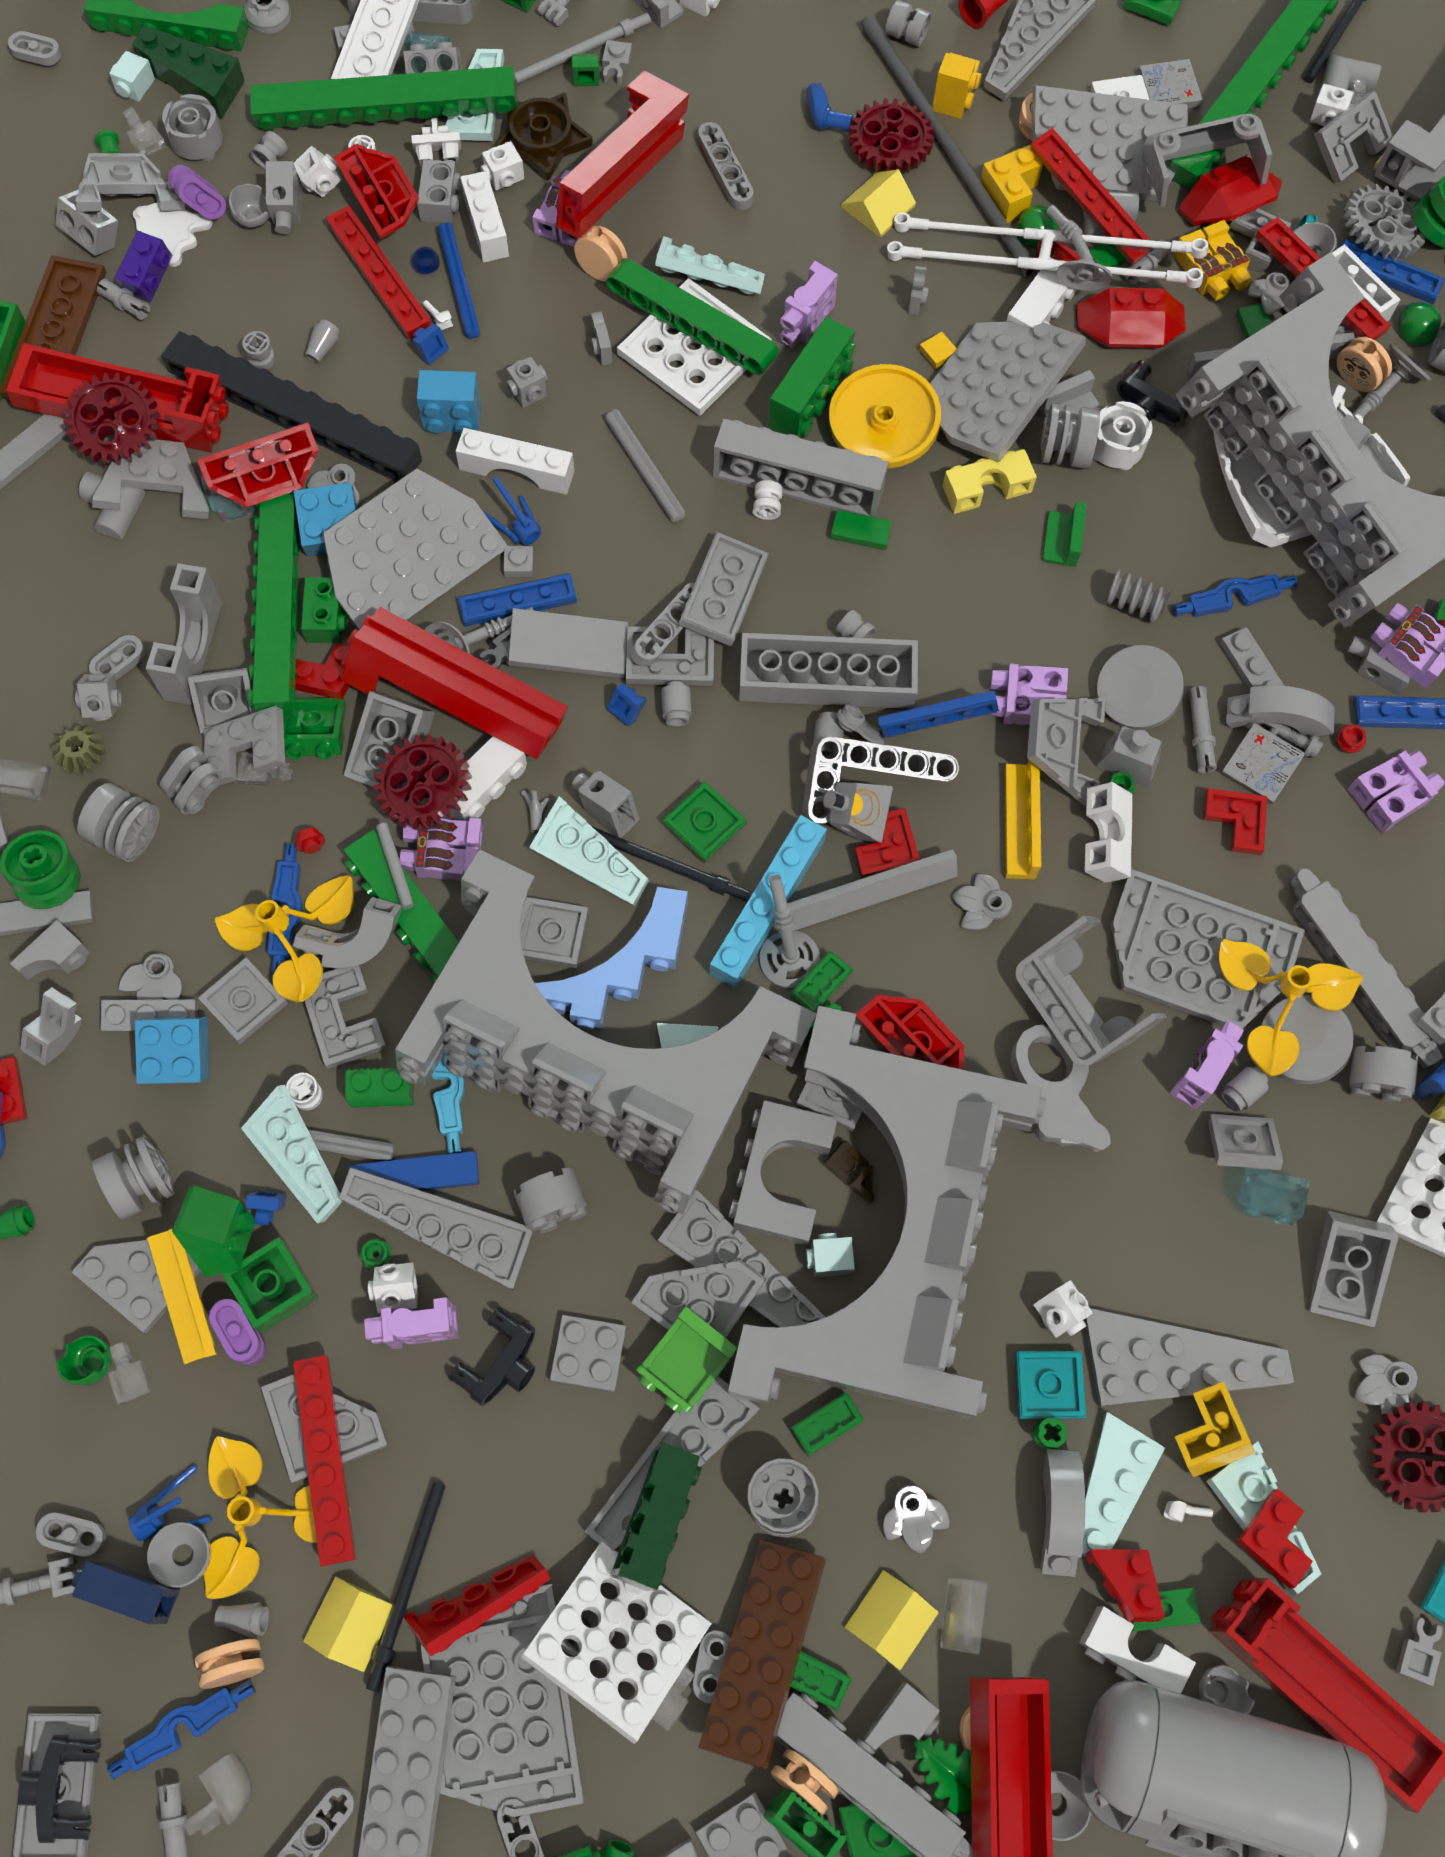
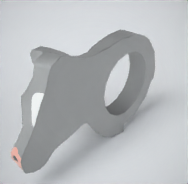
(1065, 1115)

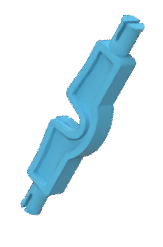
(448, 1106)

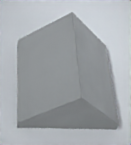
(220, 696)

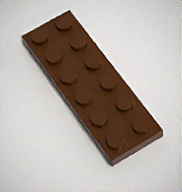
(59, 309)
(762, 1655)

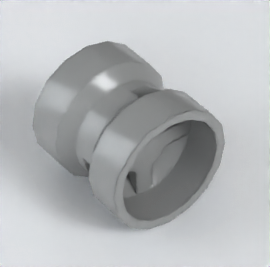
(270, 149)
(258, 350)
(854, 626)

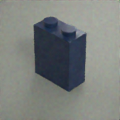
(124, 1592)

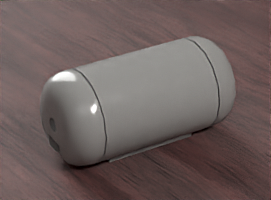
(1225, 1780)

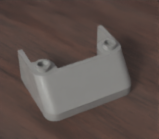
(1204, 138)
(1065, 1007)

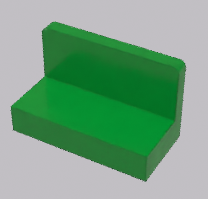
(1064, 536)

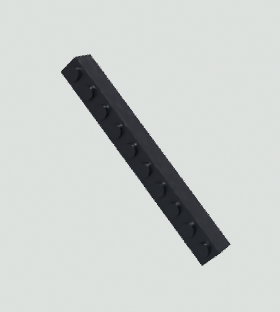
(290, 406)

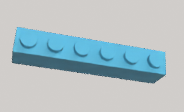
(757, 916)

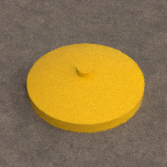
(885, 414)

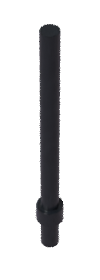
(1332, 40)
(718, 884)
(384, 1652)

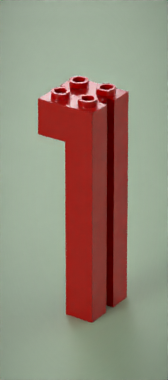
(625, 156)
(187, 409)
(450, 680)
(1329, 1689)
(1010, 1767)

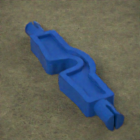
(1248, 591)
(285, 893)
(165, 1737)

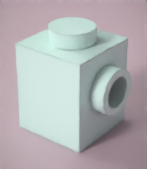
(132, 76)
(830, 1256)

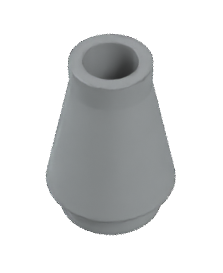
(322, 340)
(244, 1619)

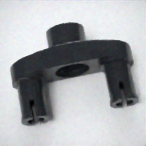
(1153, 401)
(509, 1367)
(43, 1789)

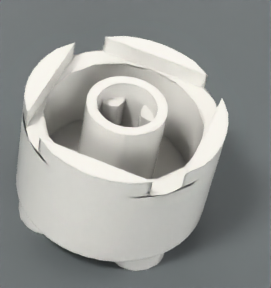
(1122, 435)

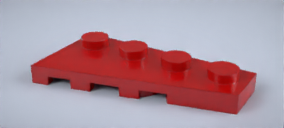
(477, 1604)

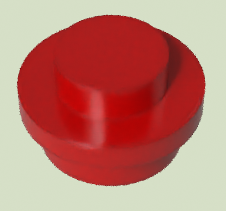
(1351, 738)
(309, 840)

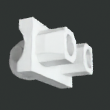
(437, 139)

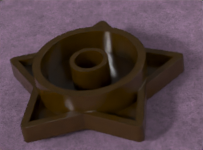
(544, 133)

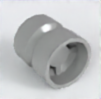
(908, 23)

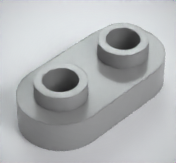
(34, 48)
(115, 657)
(72, 1535)
(709, 1665)

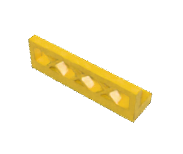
(1022, 821)
(182, 1297)

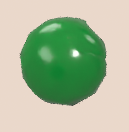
(1035, 218)
(1419, 323)
(85, 1361)

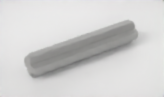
(352, 1146)

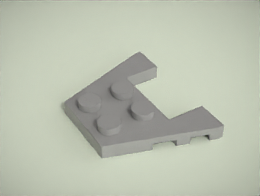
(123, 174)
(161, 469)
(1056, 740)

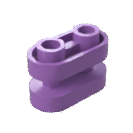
(196, 192)
(236, 1333)

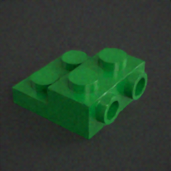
(315, 728)

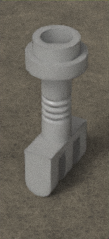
(554, 10)
(1311, 747)
(54, 1580)

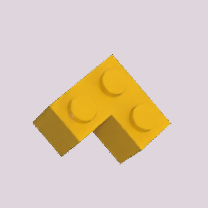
(955, 84)
(1010, 181)
(1220, 1439)

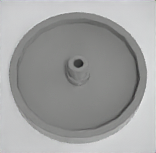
(1141, 687)
(1322, 1036)

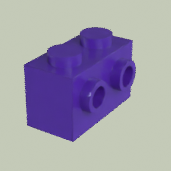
(144, 266)

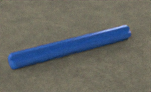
(459, 280)

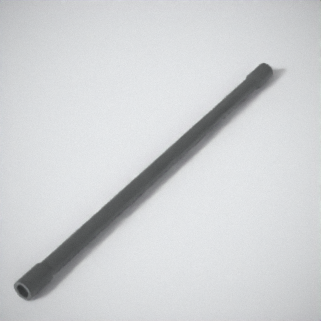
(983, 198)

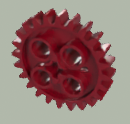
(891, 136)
(96, 399)
(442, 795)
(1422, 1425)

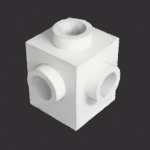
(1330, 104)
(503, 165)
(317, 171)
(394, 1286)
(1064, 1310)

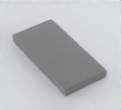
(723, 589)
(568, 643)
(76, 1782)

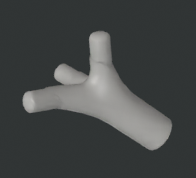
(536, 809)

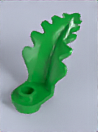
(947, 1769)

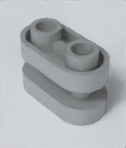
(190, 780)

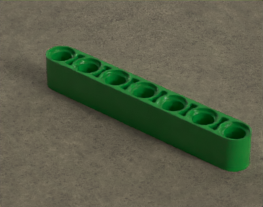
(692, 316)

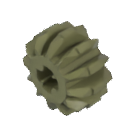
(78, 749)

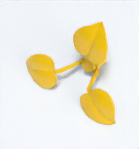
(245, 926)
(1330, 988)
(230, 1470)

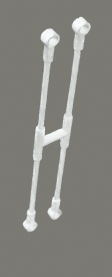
(896, 250)

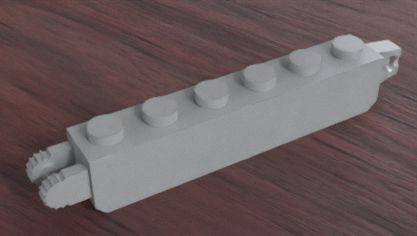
(1346, 944)
(869, 1784)

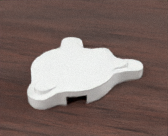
(172, 227)

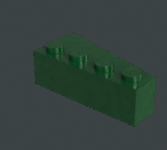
(191, 67)
(656, 1518)

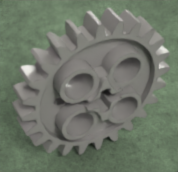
(1383, 222)

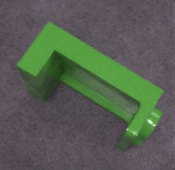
(686, 1361)

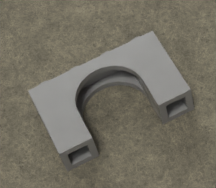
(199, 612)
(757, 1209)

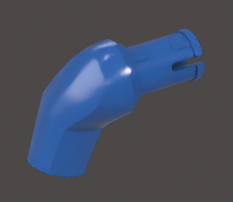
(822, 113)

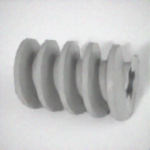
(1138, 596)

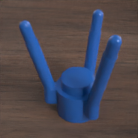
(525, 528)
(150, 1518)

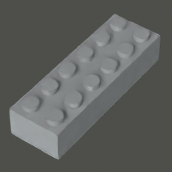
(802, 467)
(828, 670)

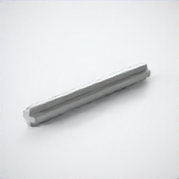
(645, 466)

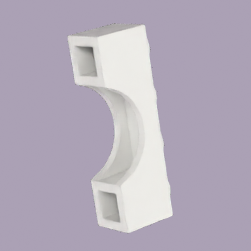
(485, 452)

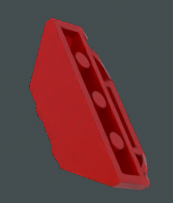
(378, 187)
(1229, 193)
(1131, 317)
(262, 466)
(910, 1030)

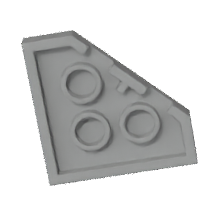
(126, 1280)
(713, 1292)
(358, 1427)

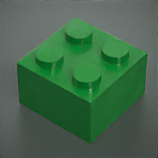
(270, 1285)

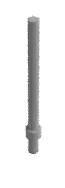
(625, 28)

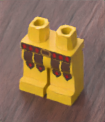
(1222, 264)

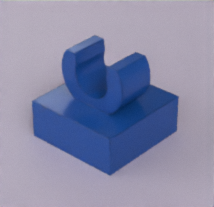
(430, 343)
(626, 704)
(266, 1204)

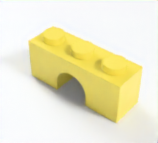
(1012, 475)

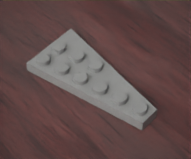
(1030, 37)
(1159, 1361)

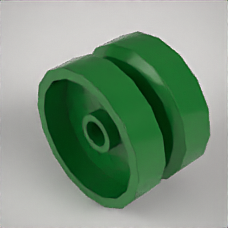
(1430, 213)
(40, 869)

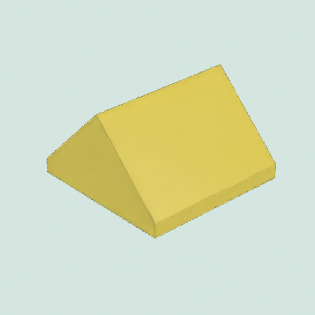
(880, 201)
(891, 1619)
(348, 1624)

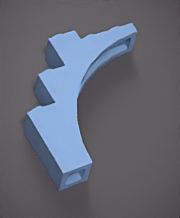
(622, 975)

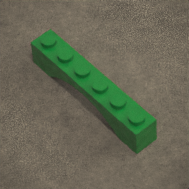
(212, 27)

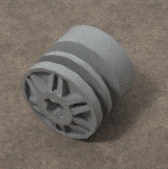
(1070, 435)
(118, 822)
(129, 1179)
(773, 1480)

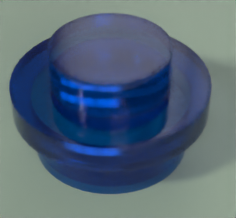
(426, 260)

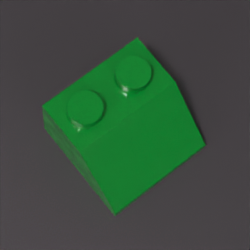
(213, 1230)

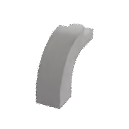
(1284, 705)
(352, 948)
(1064, 1512)

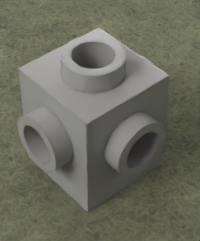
(526, 381)
(98, 696)

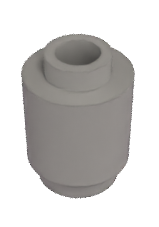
(676, 704)
(827, 726)
(1245, 1089)

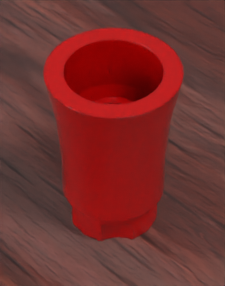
(977, 12)

